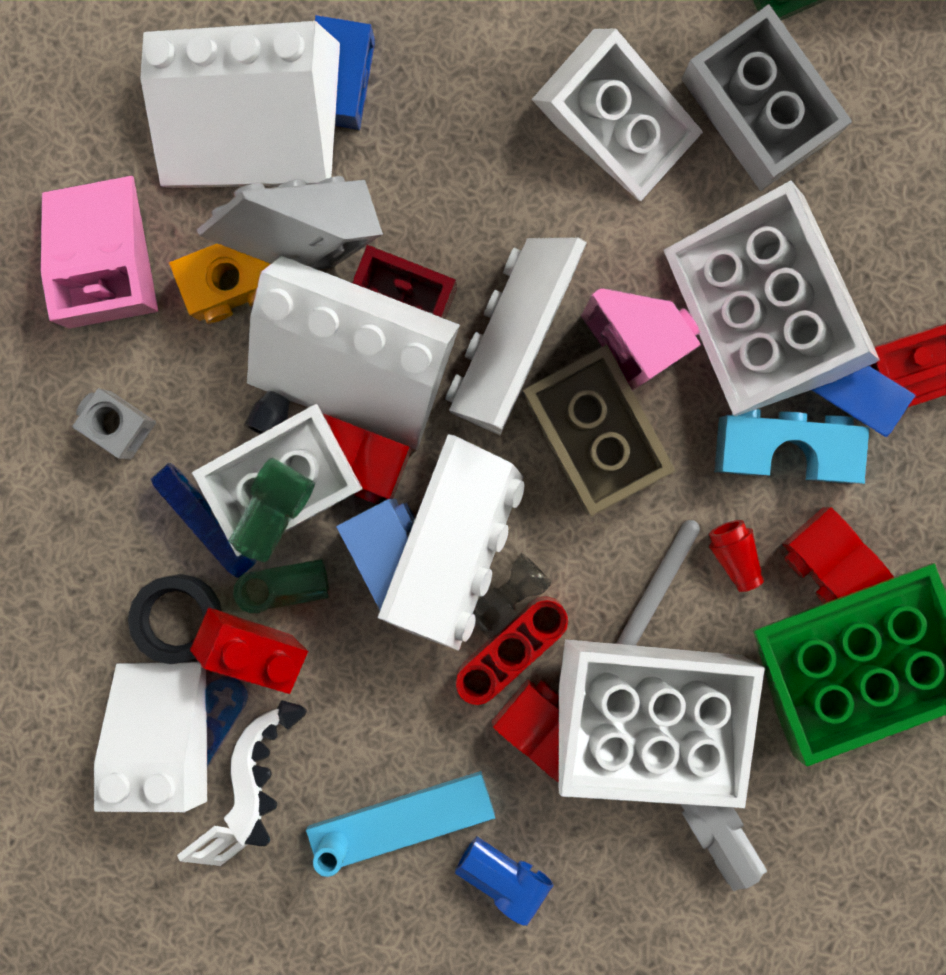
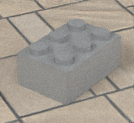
(765, 97)

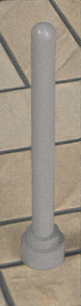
(659, 583)

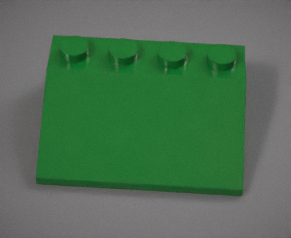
(859, 665)

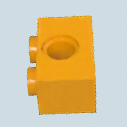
(200, 276)

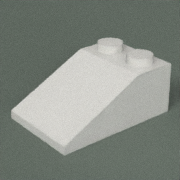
(618, 112)
(298, 442)
(153, 740)

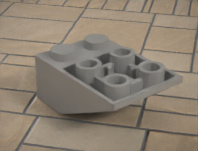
(297, 221)

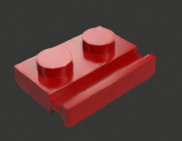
(916, 363)

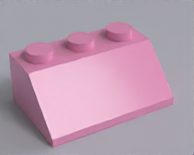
(640, 332)

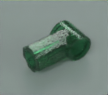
(277, 498)
(286, 585)

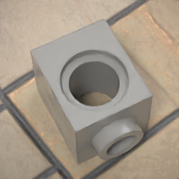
(132, 429)

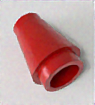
(737, 553)

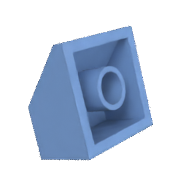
(377, 543)

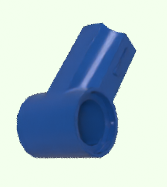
(511, 884)

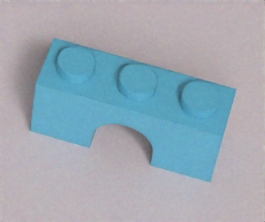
(832, 449)

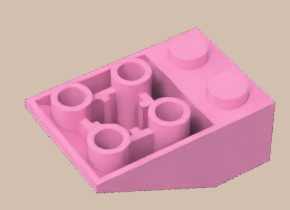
(95, 254)

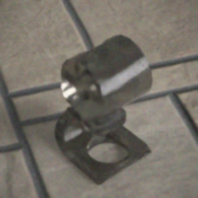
(498, 607)

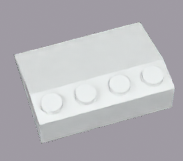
(241, 104)
(770, 302)
(515, 330)
(347, 350)
(656, 724)

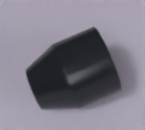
(268, 412)

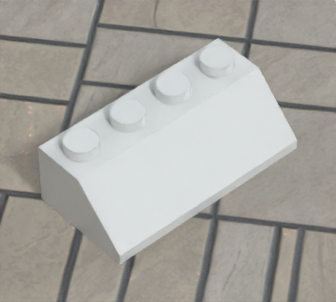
(453, 544)

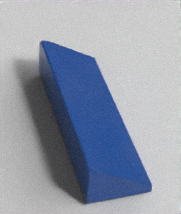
(869, 398)

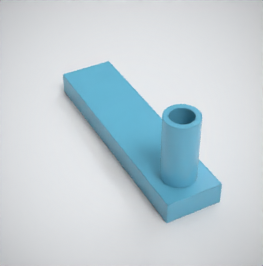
(399, 823)

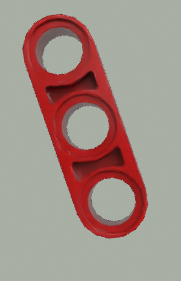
(505, 671)

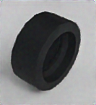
(140, 611)

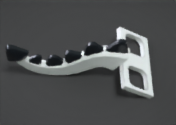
(249, 799)

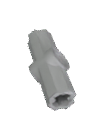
(722, 835)

